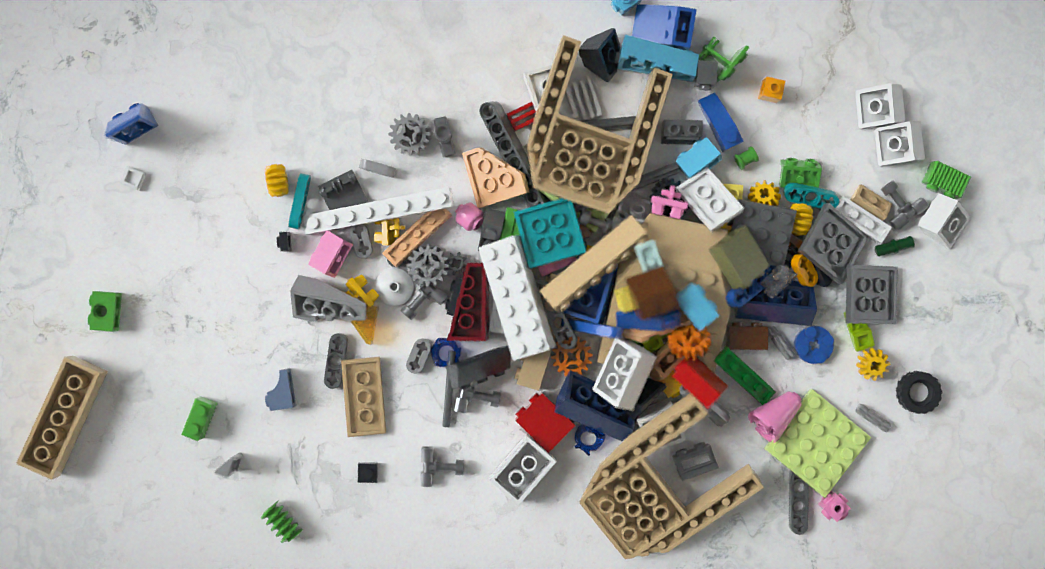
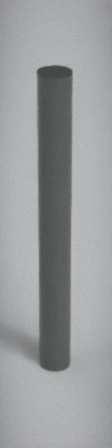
(448, 392)

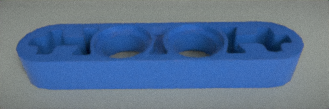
(734, 301)
(593, 328)

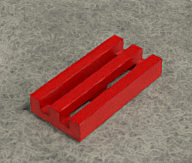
(517, 111)

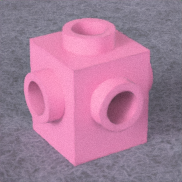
(829, 503)

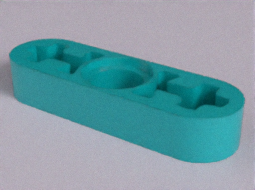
(299, 201)
(817, 202)

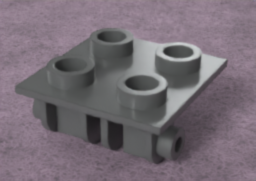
(342, 191)

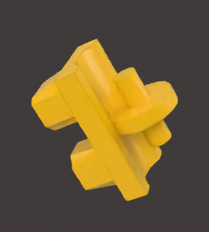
(389, 232)
(355, 286)

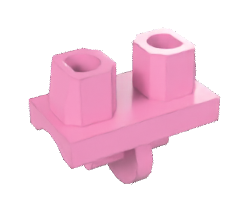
(677, 206)

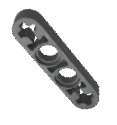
(552, 315)
(794, 497)

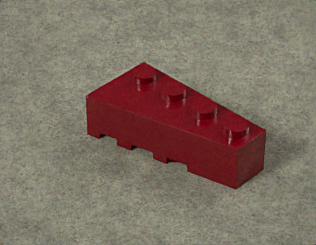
(472, 306)

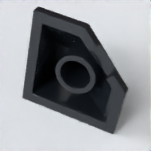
(599, 54)

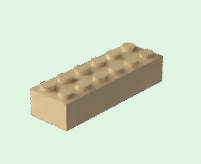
(61, 417)

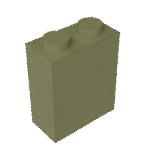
(739, 258)

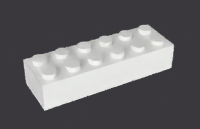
(516, 297)

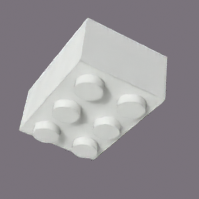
(624, 373)
(522, 469)

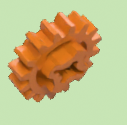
(689, 341)
(565, 363)

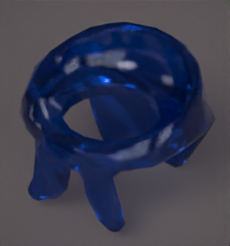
(438, 344)
(600, 437)

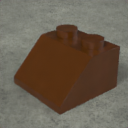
(652, 293)

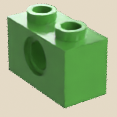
(111, 320)

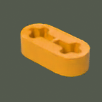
(803, 270)

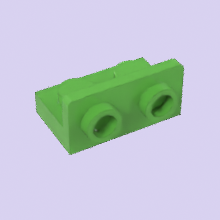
(800, 172)

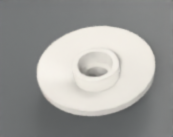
(404, 286)

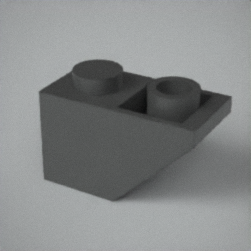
(491, 227)

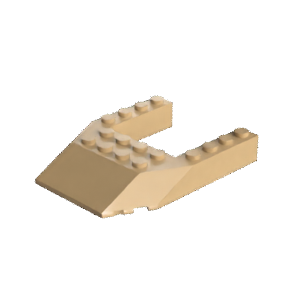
(583, 160)
(687, 260)
(637, 504)

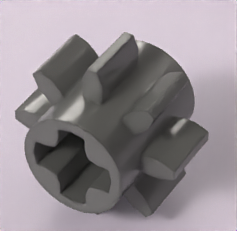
(457, 258)

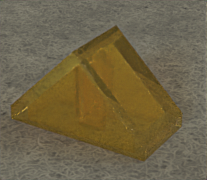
(366, 327)

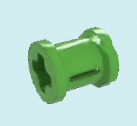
(746, 158)

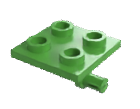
(728, 65)

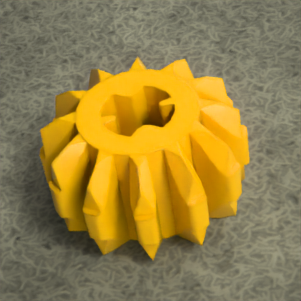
(276, 180)
(767, 190)
(802, 219)
(879, 367)

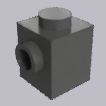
(706, 75)

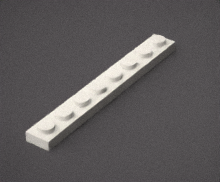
(378, 211)

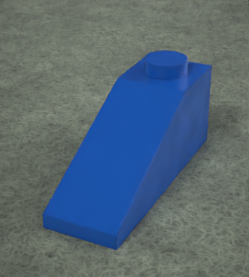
(720, 122)
(658, 323)

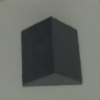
(649, 393)

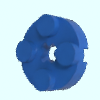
(824, 341)

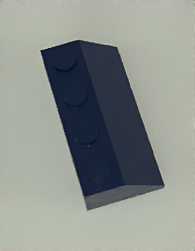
(791, 306)
(589, 408)

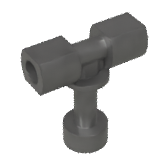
(444, 136)
(905, 210)
(608, 225)
(431, 292)
(468, 394)
(431, 466)

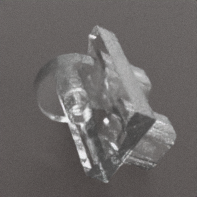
(777, 280)

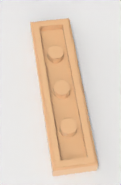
(416, 236)

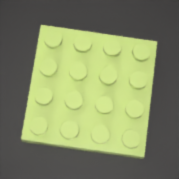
(818, 443)

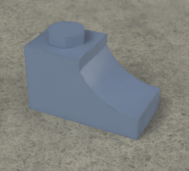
(283, 394)

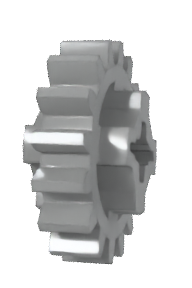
(397, 138)
(419, 266)

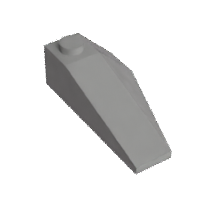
(317, 300)

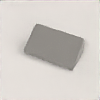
(229, 466)

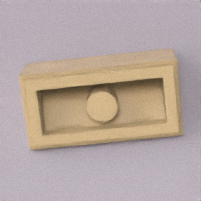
(871, 202)

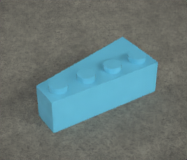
(644, 56)

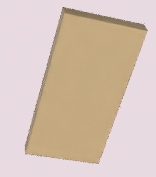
(363, 396)

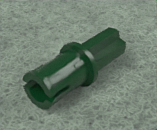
(894, 246)

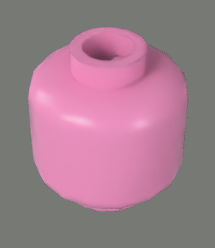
(469, 216)

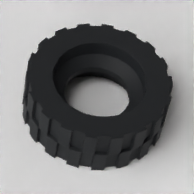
(932, 399)

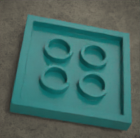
(549, 232)

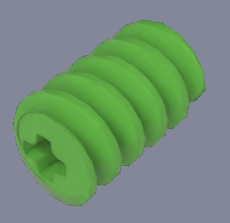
(281, 523)

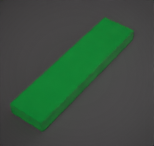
(744, 376)

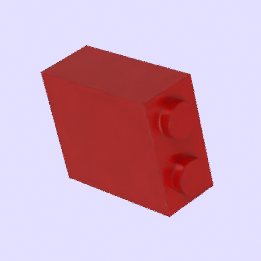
(699, 381)
(542, 422)

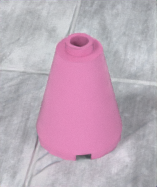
(775, 415)

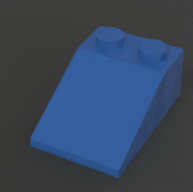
(131, 124)
(594, 302)

